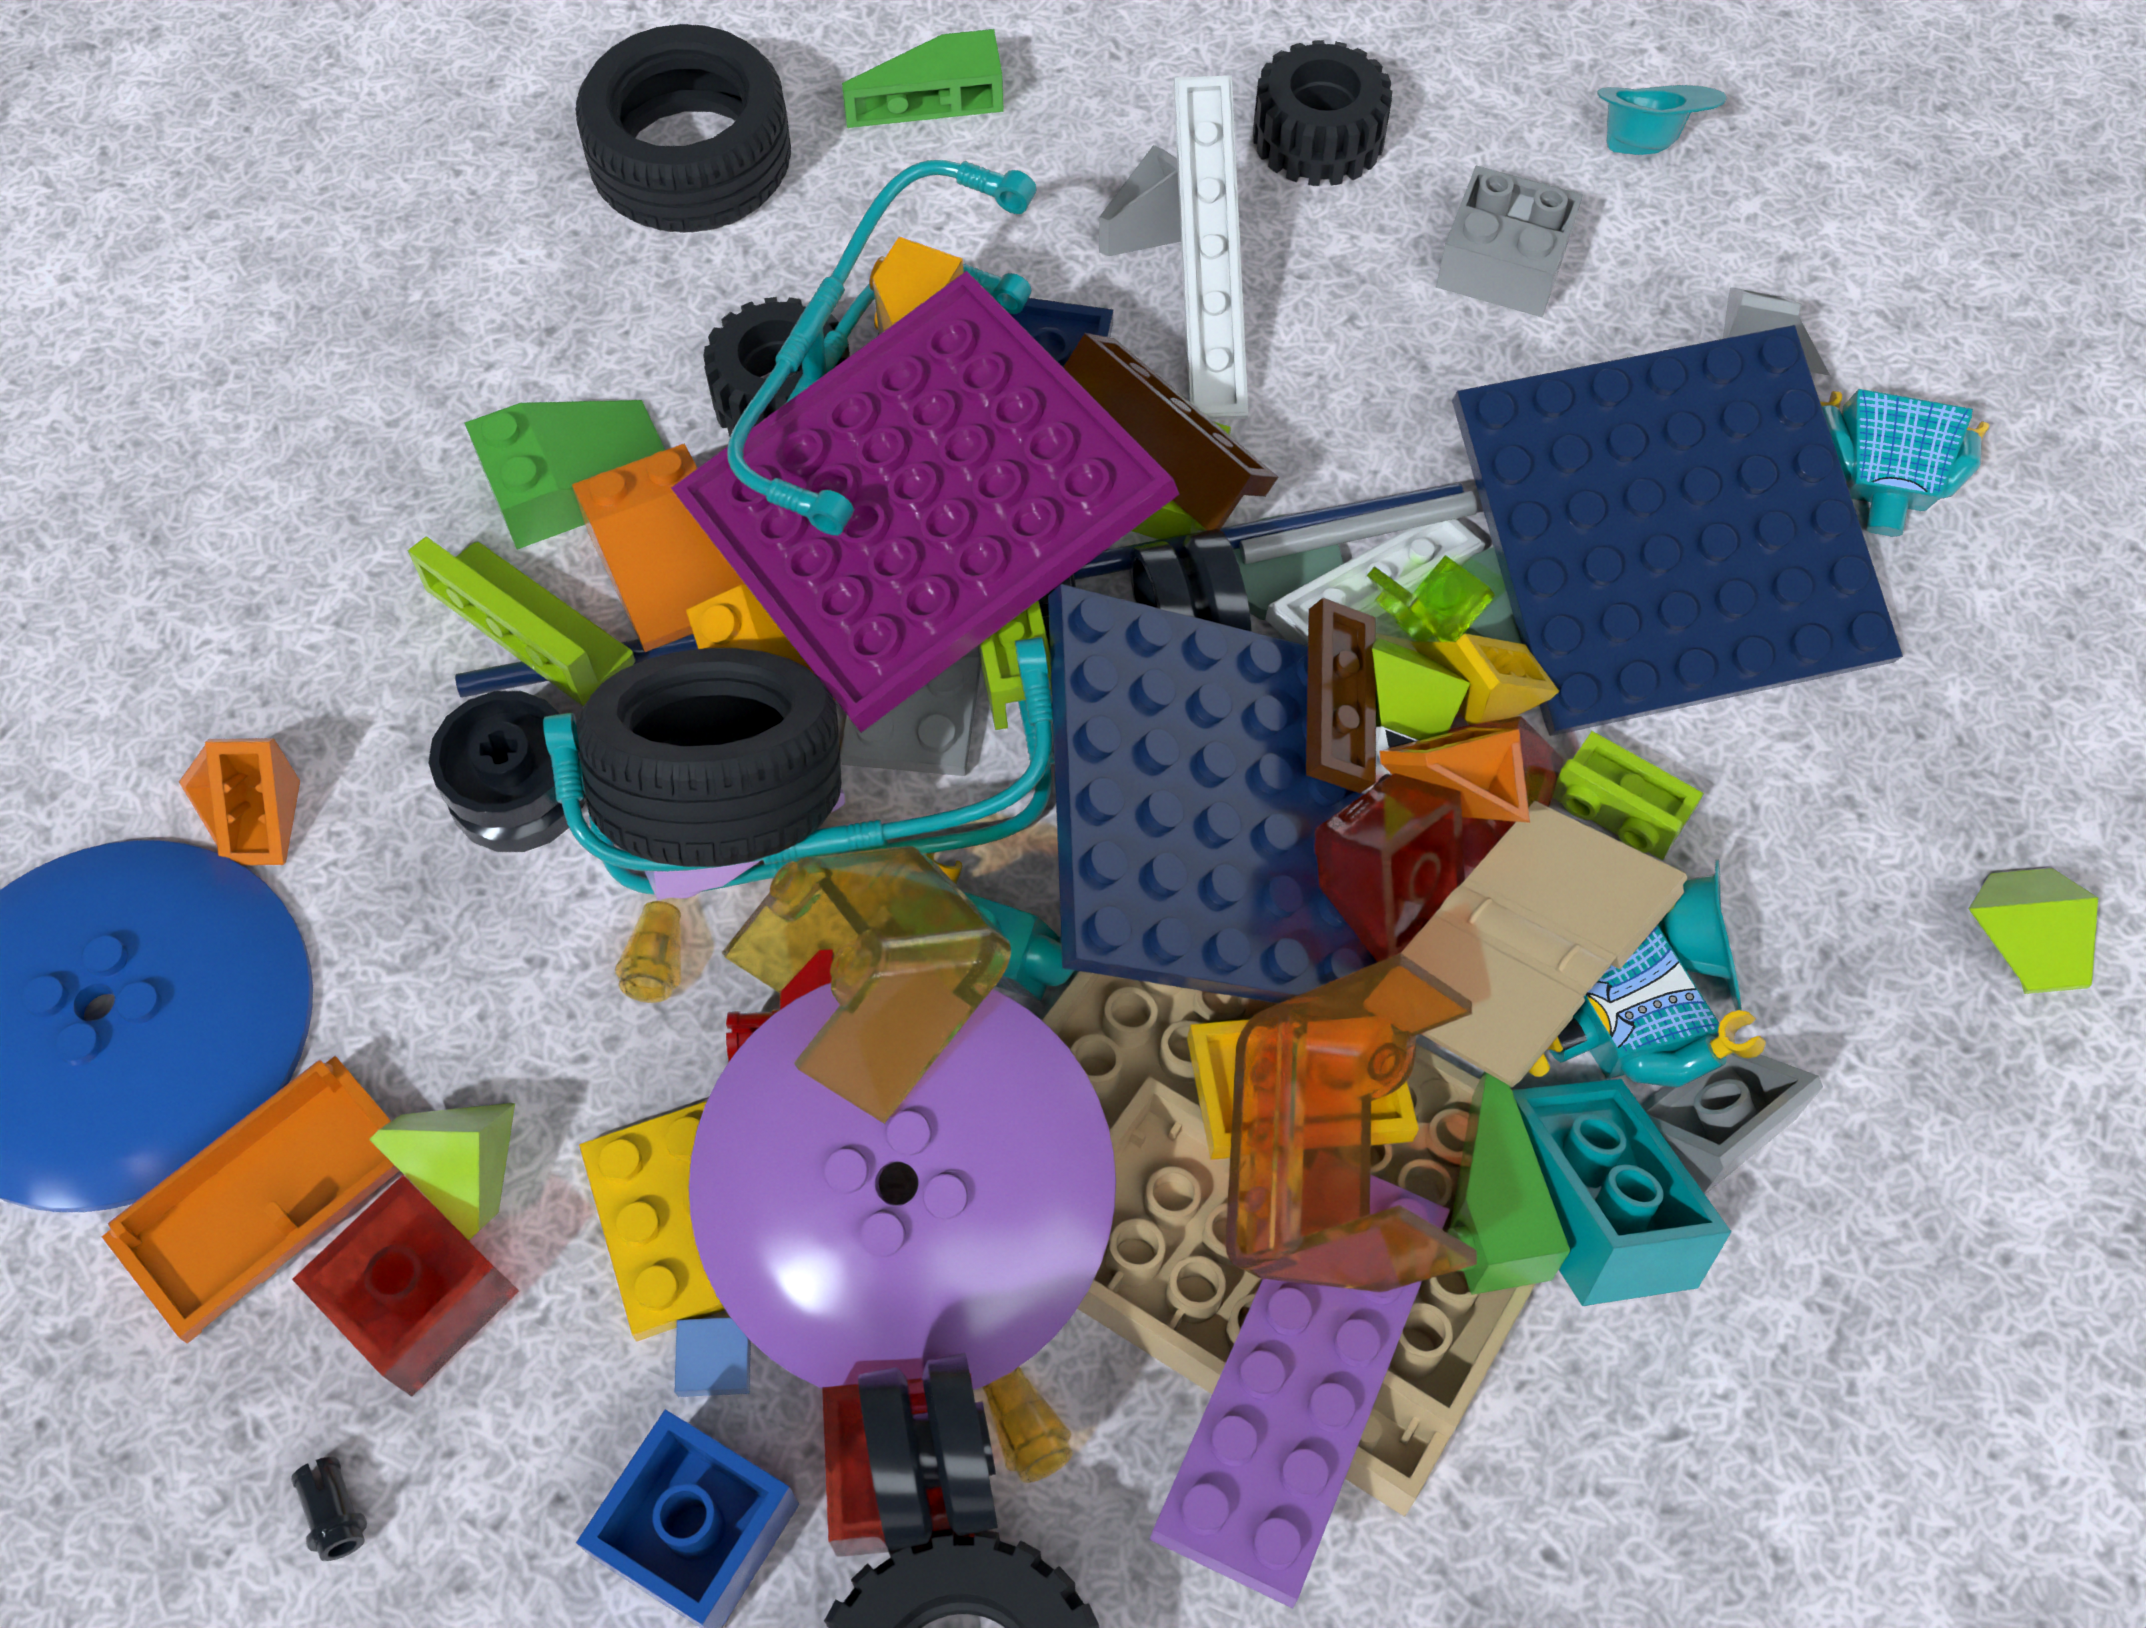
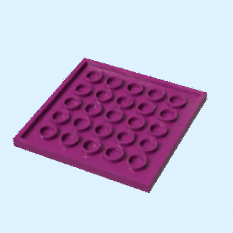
(970, 492)

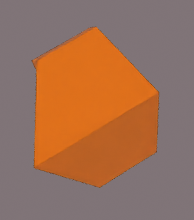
(1474, 760)
(244, 798)

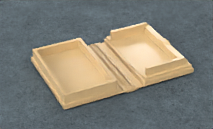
(1538, 934)

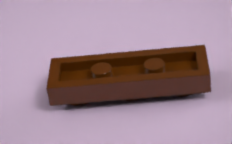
(1341, 696)

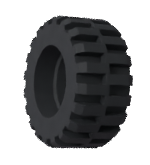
(962, 1577)

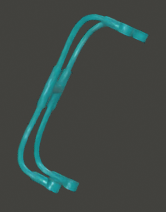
(819, 355)
(1037, 722)

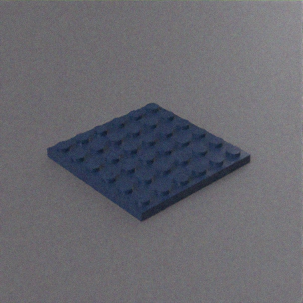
(1674, 528)
(1189, 804)

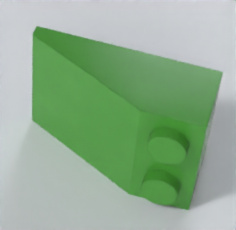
(543, 448)

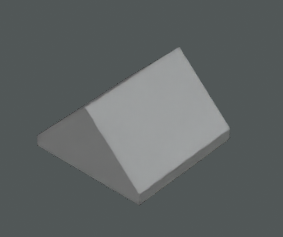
(1730, 1113)

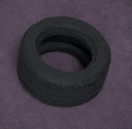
(674, 73)
(710, 756)

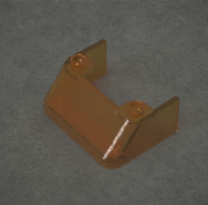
(1306, 1133)

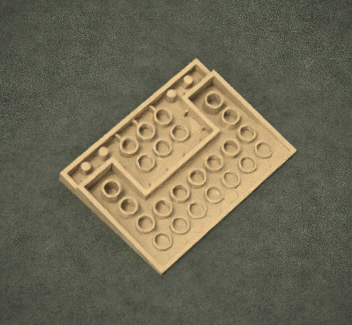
(1166, 1256)

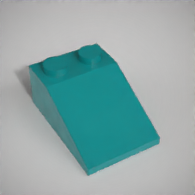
(1619, 1193)

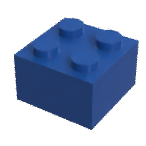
(689, 1522)

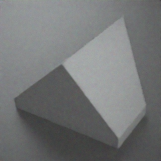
(1144, 209)
(1758, 312)

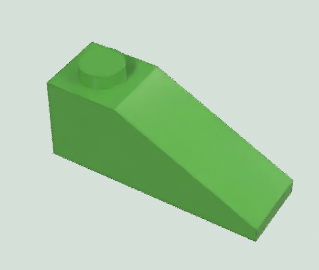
(932, 81)
(1503, 1198)

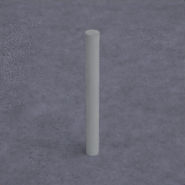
(1358, 527)

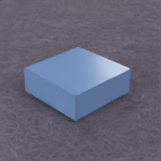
(711, 1358)

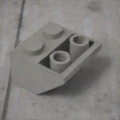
(1508, 241)

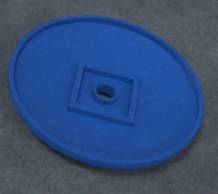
(199, 1027)

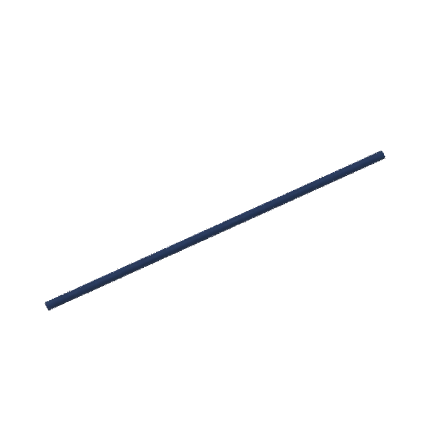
(1107, 562)

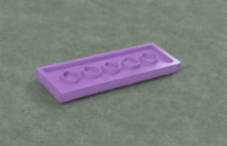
(1286, 1424)

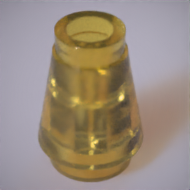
(652, 954)
(1027, 1428)

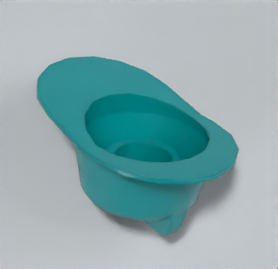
(1653, 117)
(1699, 932)

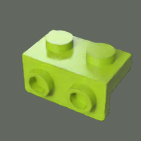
(1626, 795)

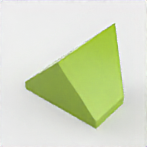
(1414, 692)
(2040, 927)
(453, 1159)

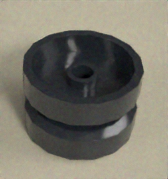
(1197, 584)
(498, 771)
(928, 1451)

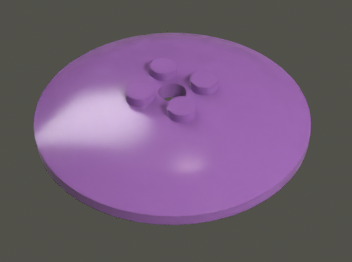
(974, 1264)

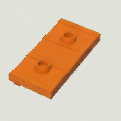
(253, 1197)

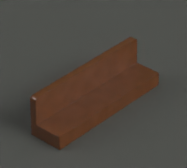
(1199, 455)

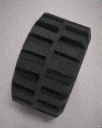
(1321, 112)
(747, 351)

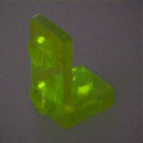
(1441, 604)

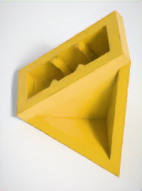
(1501, 675)

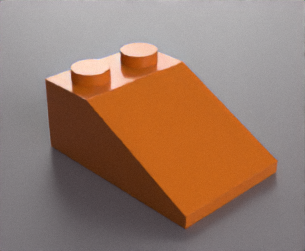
(653, 544)

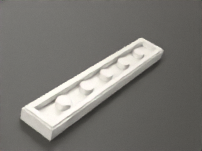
(1210, 246)

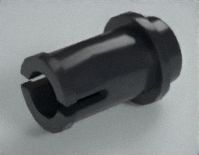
(329, 1511)

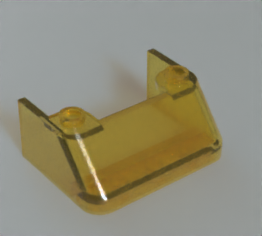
(904, 967)

